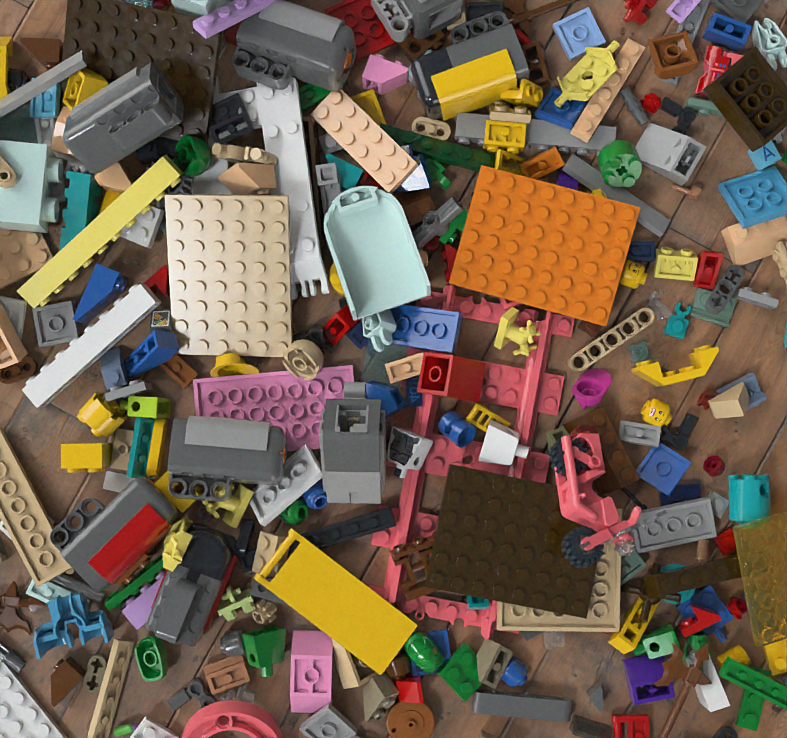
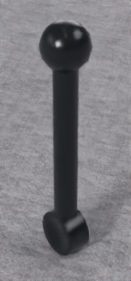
(643, 506)

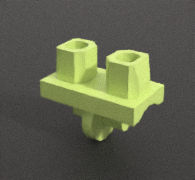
(234, 599)

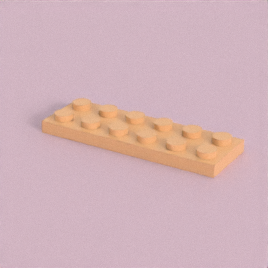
(364, 140)

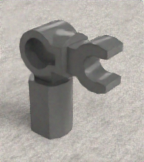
(197, 689)

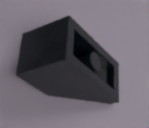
(156, 149)

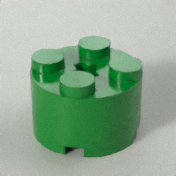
(619, 164)

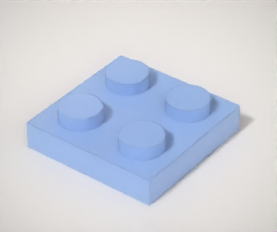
(578, 32)

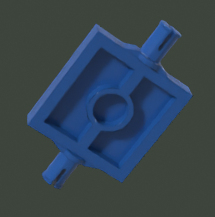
(707, 598)

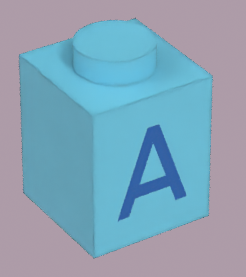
(764, 156)

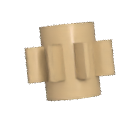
(264, 611)

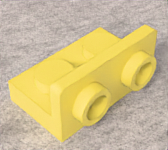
(675, 264)

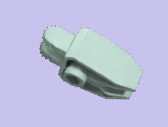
(770, 42)
(379, 328)

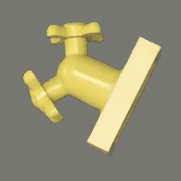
(510, 331)
(234, 505)

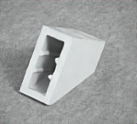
(711, 695)

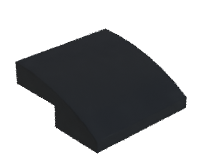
(229, 119)

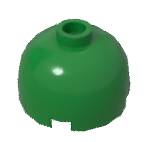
(192, 156)

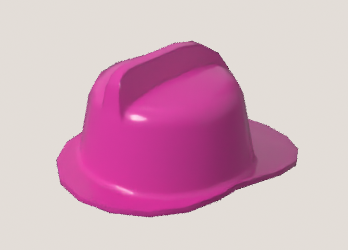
(591, 387)

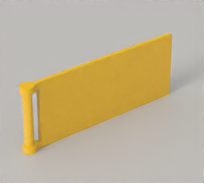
(338, 603)

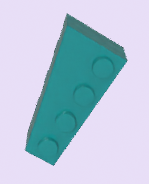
(82, 205)

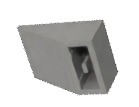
(669, 153)

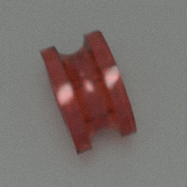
(704, 398)

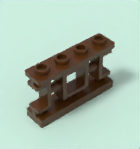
(399, 555)

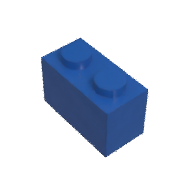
(726, 32)

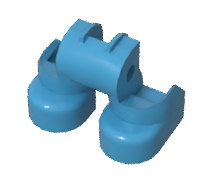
(69, 610)

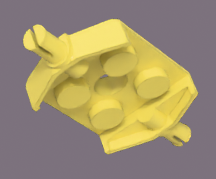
(596, 63)
(176, 543)

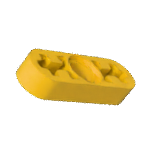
(156, 447)

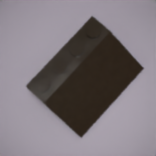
(751, 99)

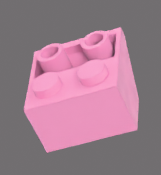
(384, 74)

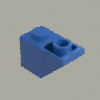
(390, 397)

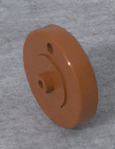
(410, 720)

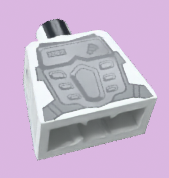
(407, 450)

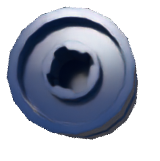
(457, 429)

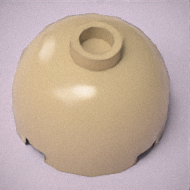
(305, 360)

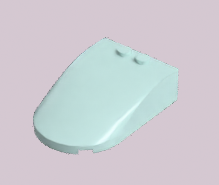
(374, 251)

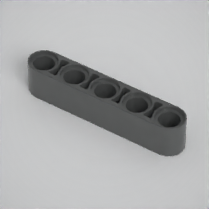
(522, 705)

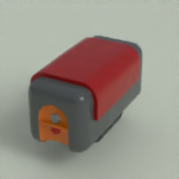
(115, 534)

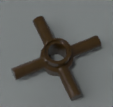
(648, 601)

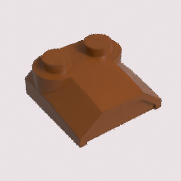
(672, 55)

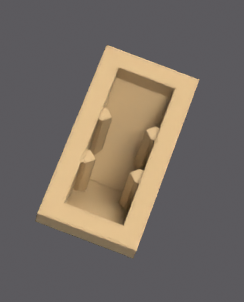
(731, 402)

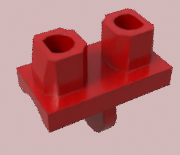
(635, 10)

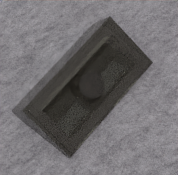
(589, 728)

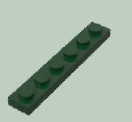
(441, 150)

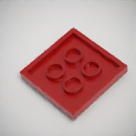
(367, 27)

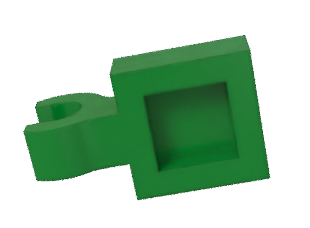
(436, 171)

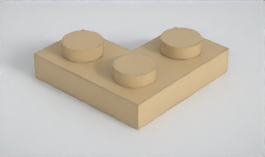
(501, 111)

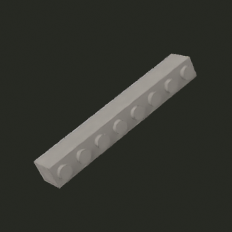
(538, 135)

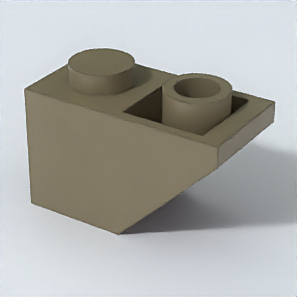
(378, 697)

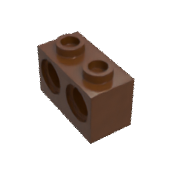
(423, 44)

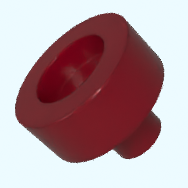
(714, 466)

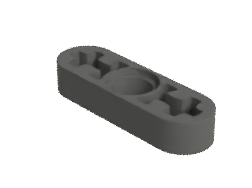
(717, 293)

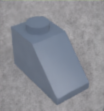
(114, 369)

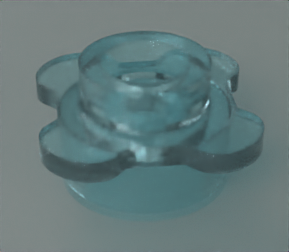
(643, 352)

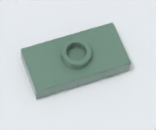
(703, 107)

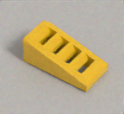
(478, 406)

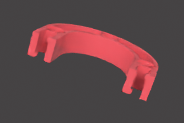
(238, 716)

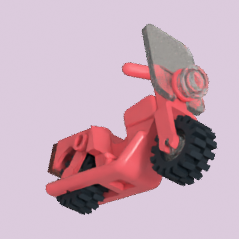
(582, 456)

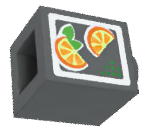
(161, 320)

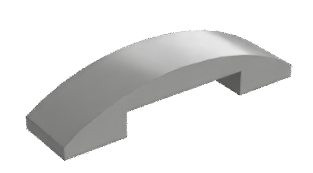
(329, 184)

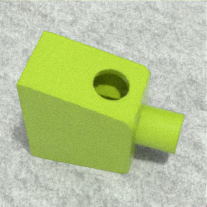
(146, 407)

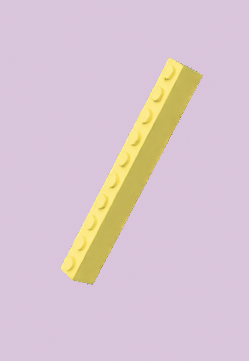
(100, 231)

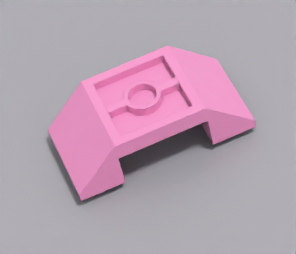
(310, 671)

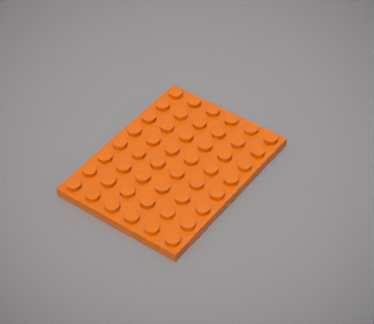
(544, 245)

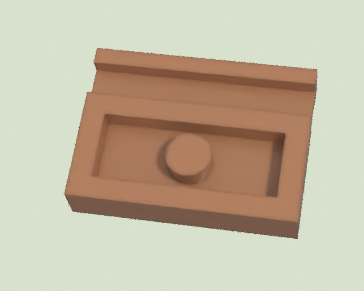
(226, 673)

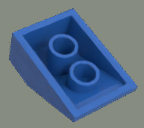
(101, 291)

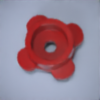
(651, 102)
(737, 607)

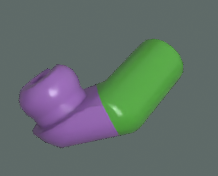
(125, 729)

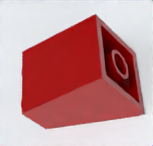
(451, 377)

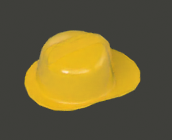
(231, 365)

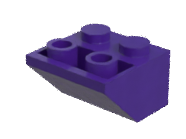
(640, 675)

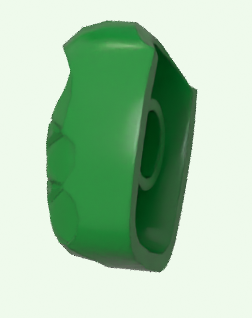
(424, 651)
(151, 658)

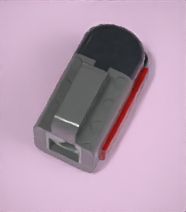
(195, 587)

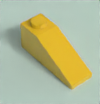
(630, 627)

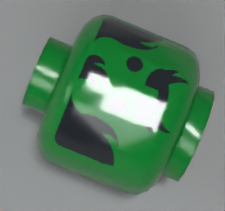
(295, 513)

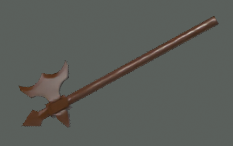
(522, 18)
(11, 601)
(694, 675)

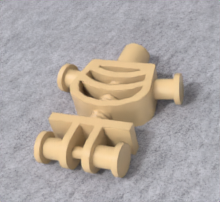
(242, 155)

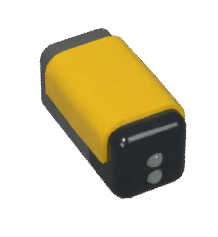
(471, 69)

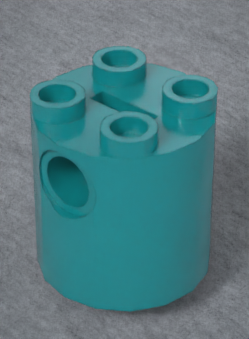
(749, 497)

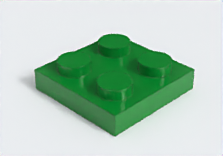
(461, 672)

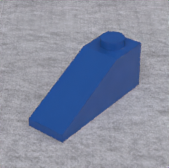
(153, 351)

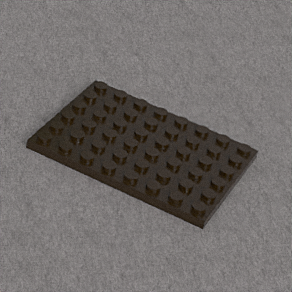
(129, 35)
(504, 543)

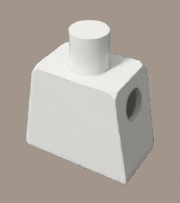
(501, 445)

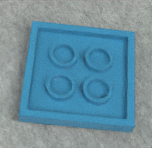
(756, 196)

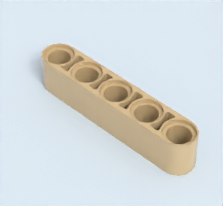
(619, 335)

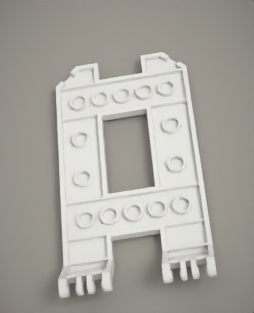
(283, 133)

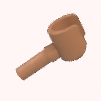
(693, 193)

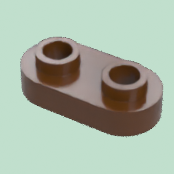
(18, 371)

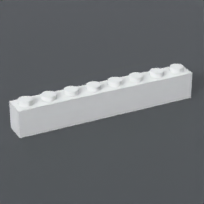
(91, 345)

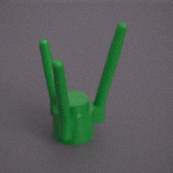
(697, 641)

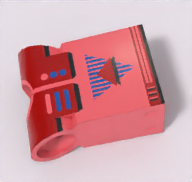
(714, 64)

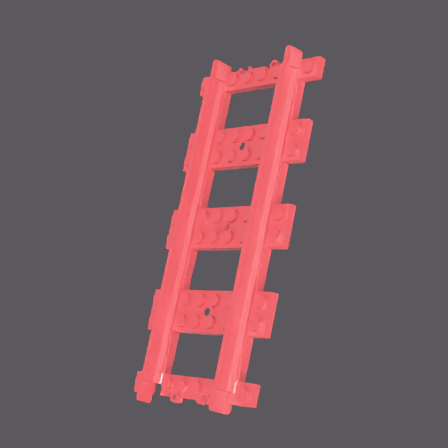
(508, 386)

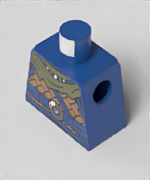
(420, 177)

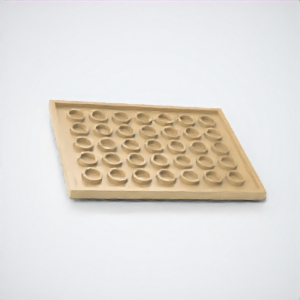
(230, 273)

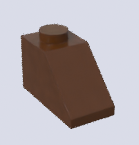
(46, 50)
(64, 679)

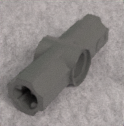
(437, 222)

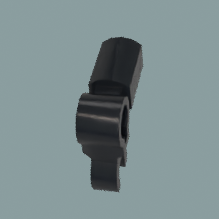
(686, 116)
(317, 335)
(679, 441)

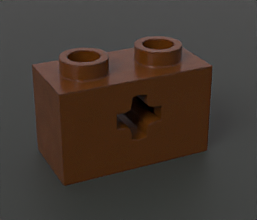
(537, 63)

